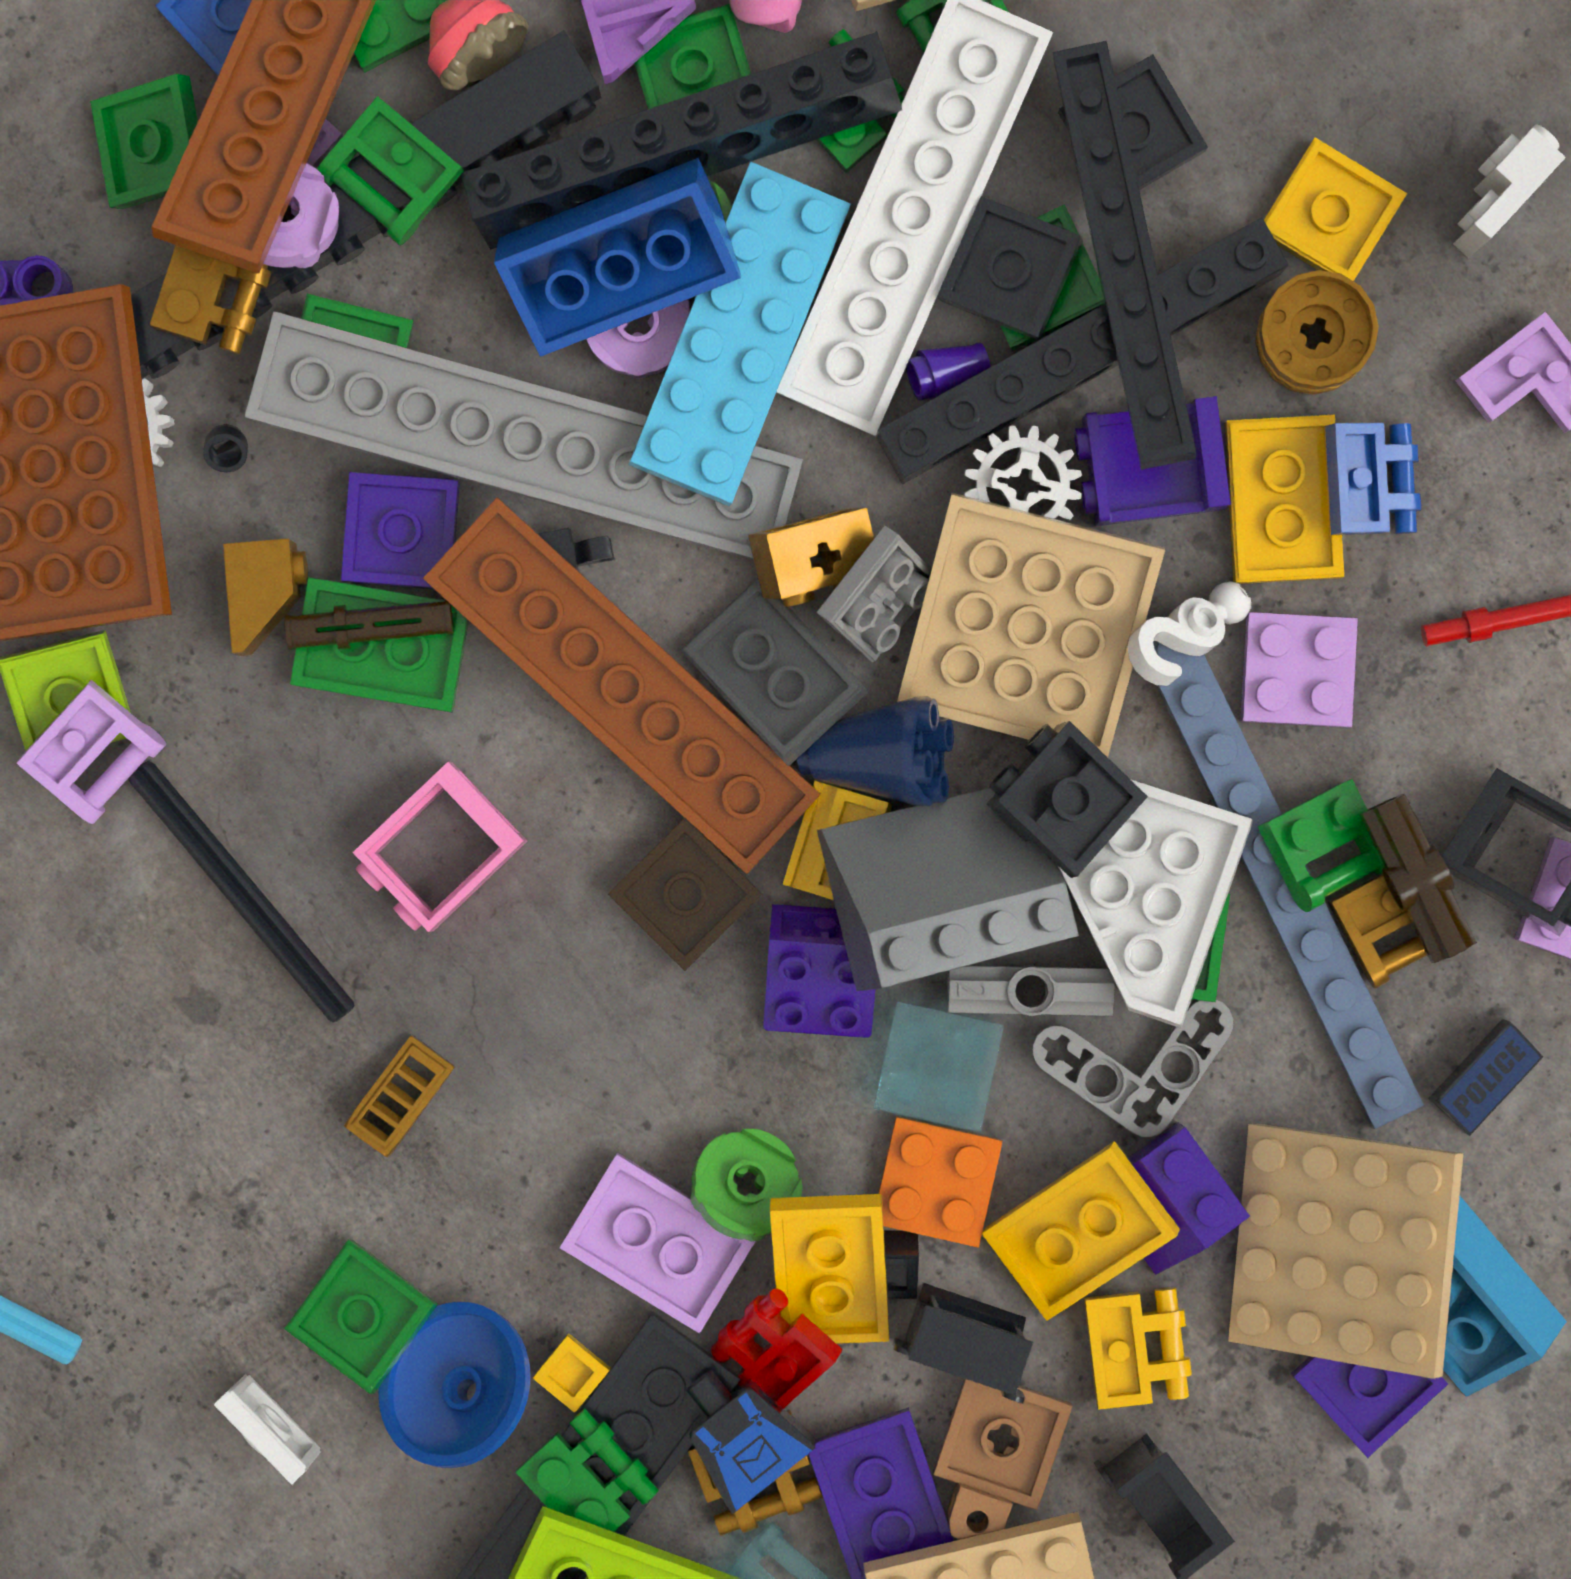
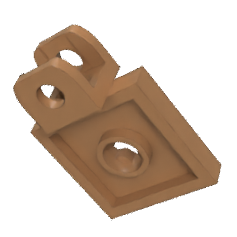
(991, 1479)

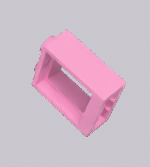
(379, 873)

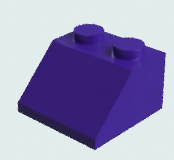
(1190, 1194)

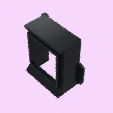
(967, 1340)
(1167, 1505)

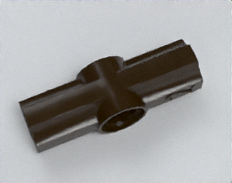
(1418, 878)

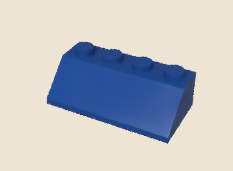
(617, 257)

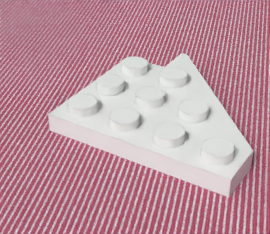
(1159, 898)

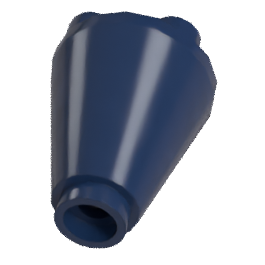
(886, 752)

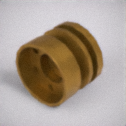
(1346, 321)

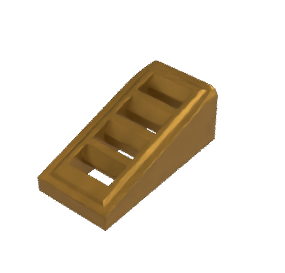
(374, 1136)

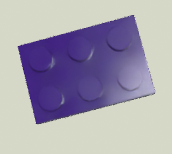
(879, 1490)

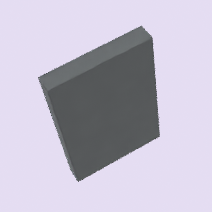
(774, 672)

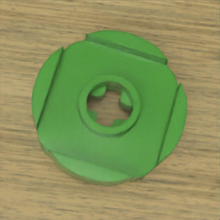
(736, 1154)

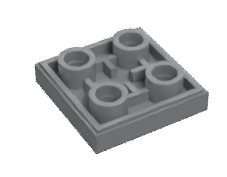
(878, 595)

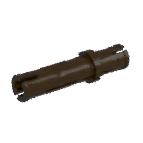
(303, 629)

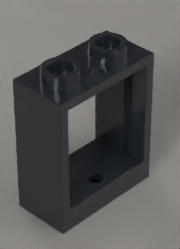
(1479, 830)

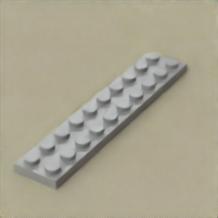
(498, 434)

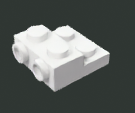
(1509, 180)

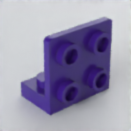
(811, 976)

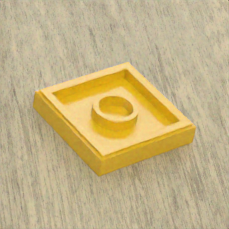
(1332, 211)

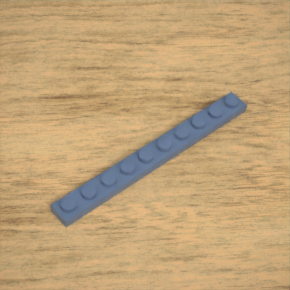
(1307, 937)

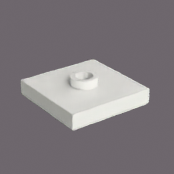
(268, 1428)

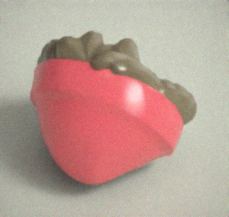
(473, 40)

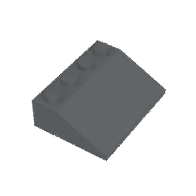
(940, 890)

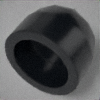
(230, 455)

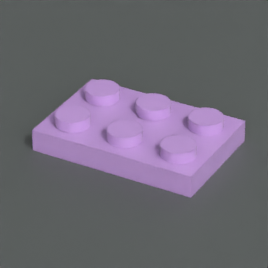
(655, 1243)

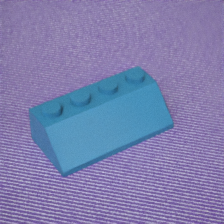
(1495, 1310)

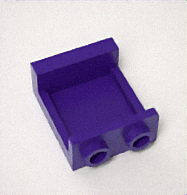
(1125, 493)

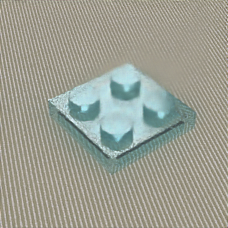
(938, 1066)

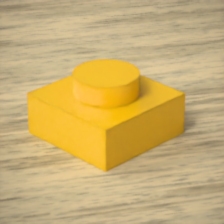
(571, 1373)

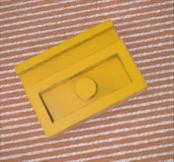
(831, 808)

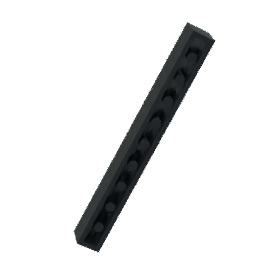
(473, 128)

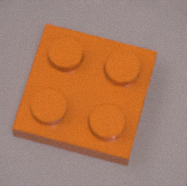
(938, 1181)

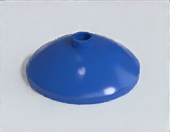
(427, 1388)

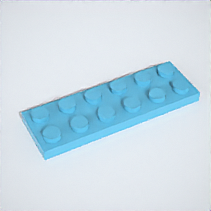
(740, 337)

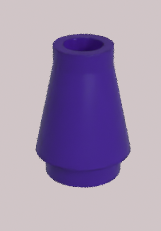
(944, 368)

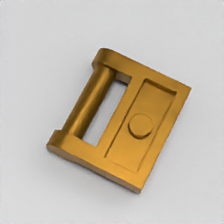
(1369, 915)

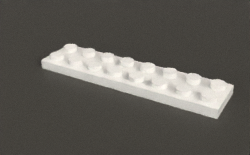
(914, 212)

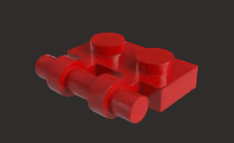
(791, 1360)

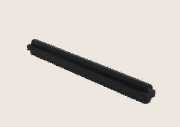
(241, 891)

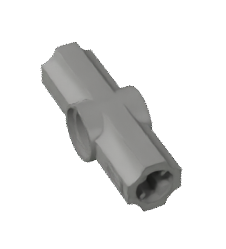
(1066, 990)

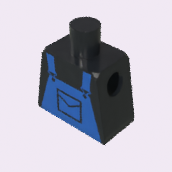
(744, 1438)

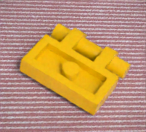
(1120, 1352)

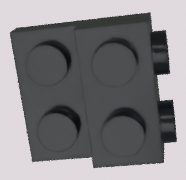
(1065, 797)

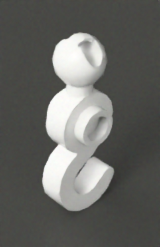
(1190, 629)

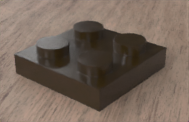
(684, 894)

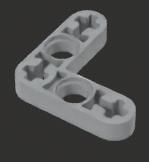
(1130, 1086)

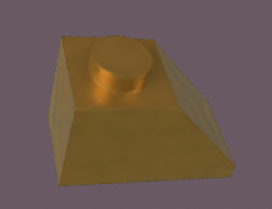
(261, 588)

